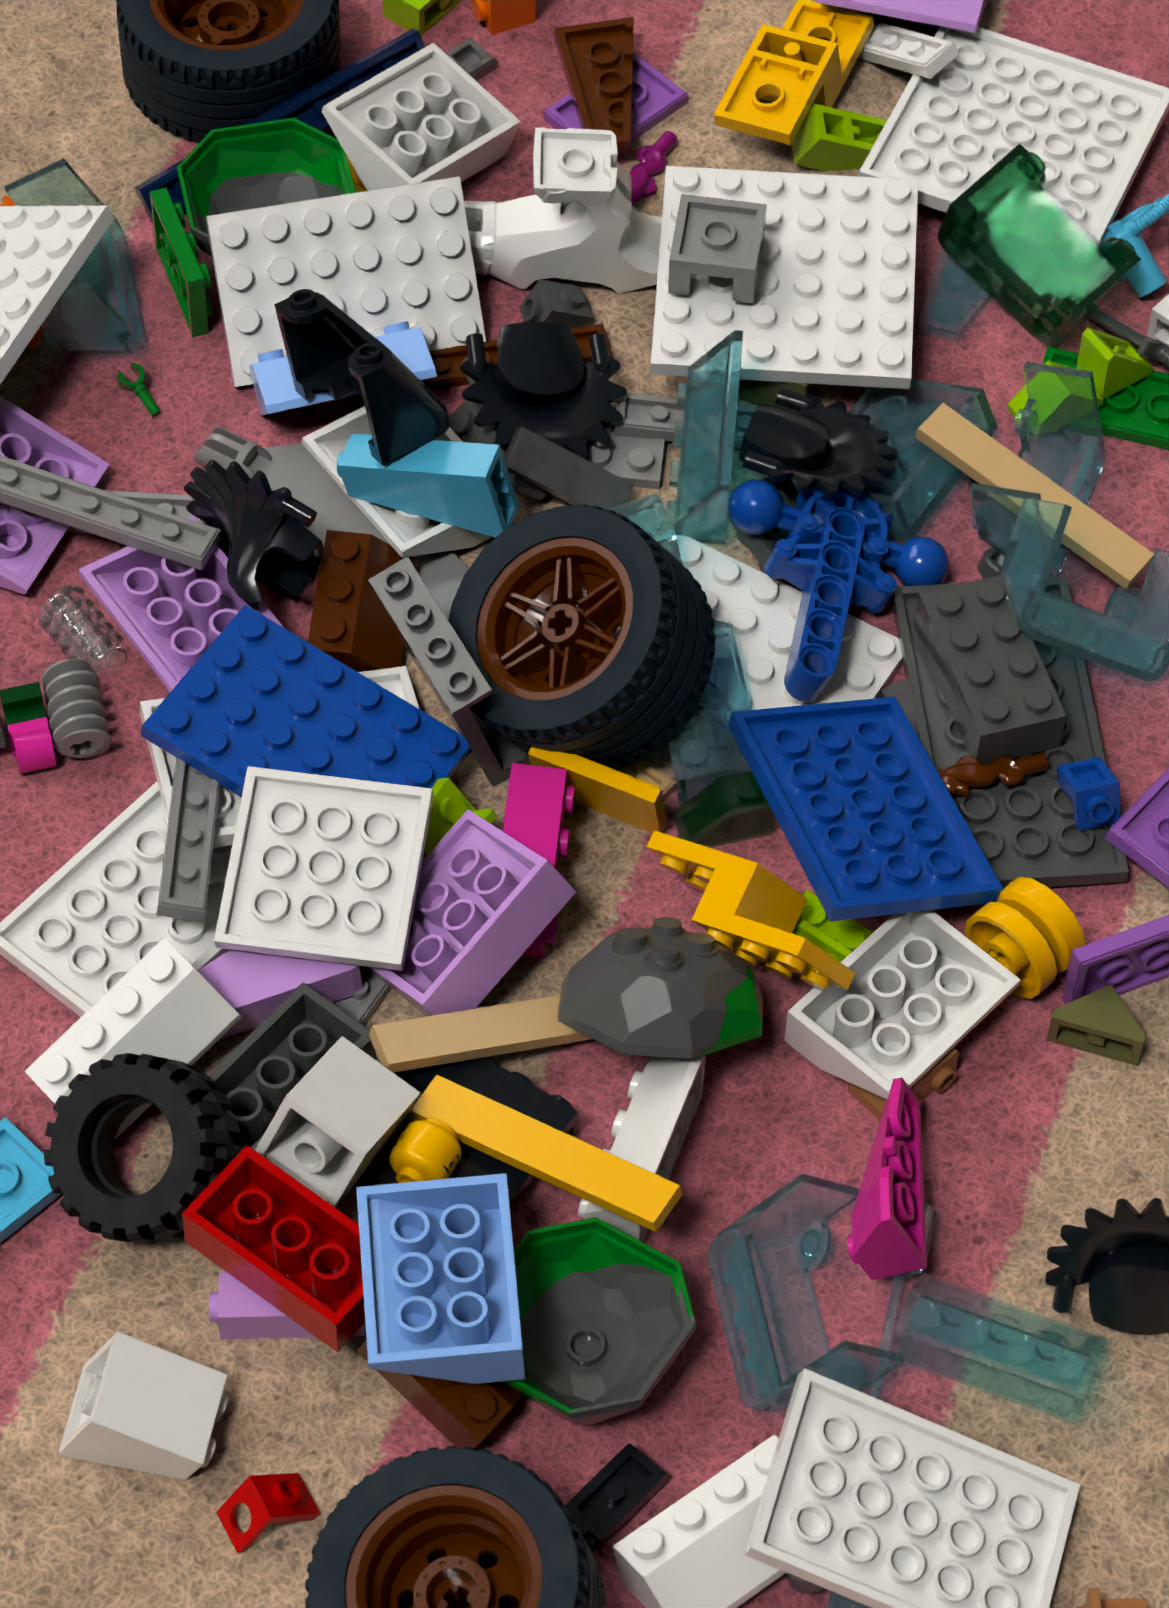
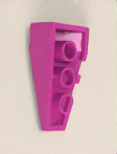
(889, 1207)

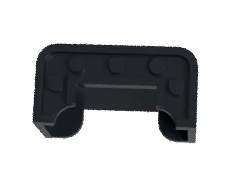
(340, 356)

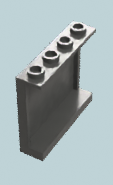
(444, 665)

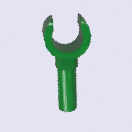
(138, 388)

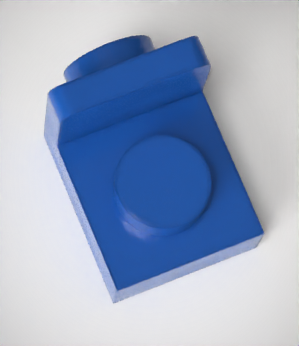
(1092, 792)

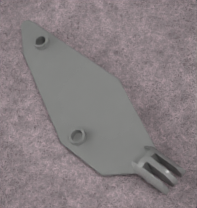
(310, 484)

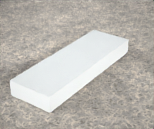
(908, 50)

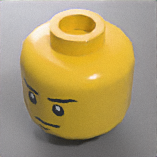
(425, 1151)

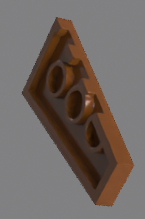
(599, 74)

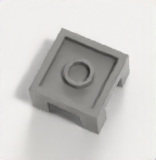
(717, 241)

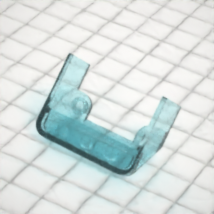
(102, 301)
(1059, 439)
(1125, 637)
(769, 1298)

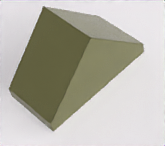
(1099, 1026)

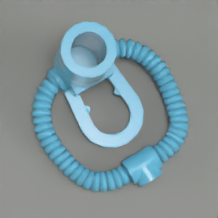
(1148, 274)

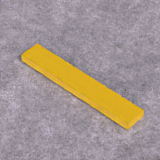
(549, 1153)

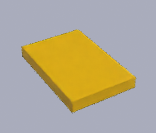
(608, 790)

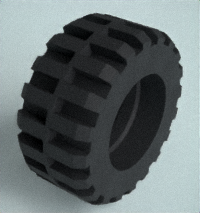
(86, 1135)

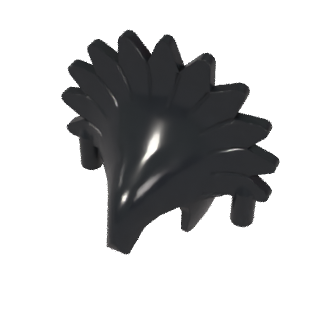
(544, 385)
(815, 446)
(257, 531)
(1123, 1263)

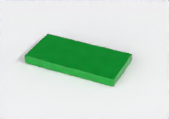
(1133, 413)

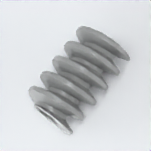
(75, 709)

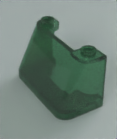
(1032, 250)

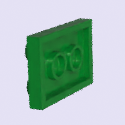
(178, 258)

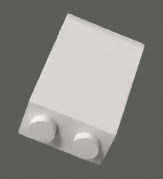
(337, 1121)
(144, 1410)

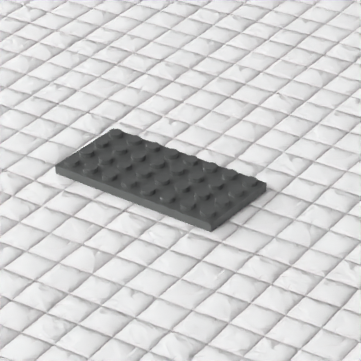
(1029, 824)

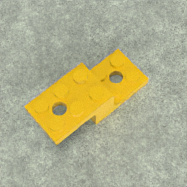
(793, 70)
(749, 911)

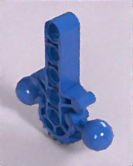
(836, 561)

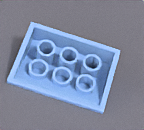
(441, 1279)

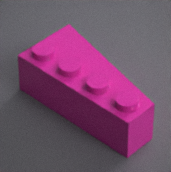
(536, 818)

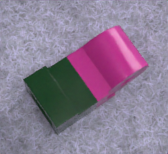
(27, 727)

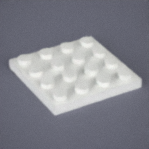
(324, 868)

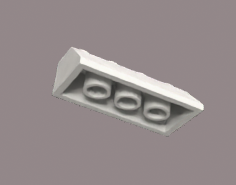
(153, 1010)
(653, 1125)
(698, 1544)

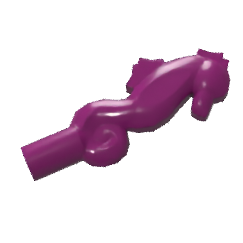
(652, 161)

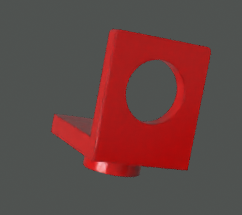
(270, 1500)

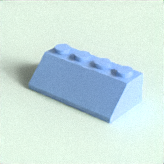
(275, 383)

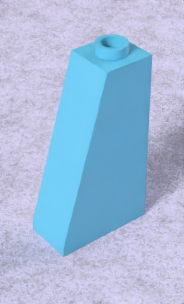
(438, 481)

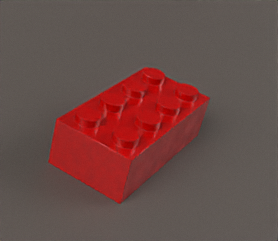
(282, 1245)

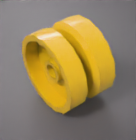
(1027, 934)

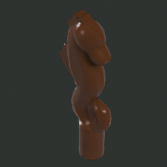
(972, 773)

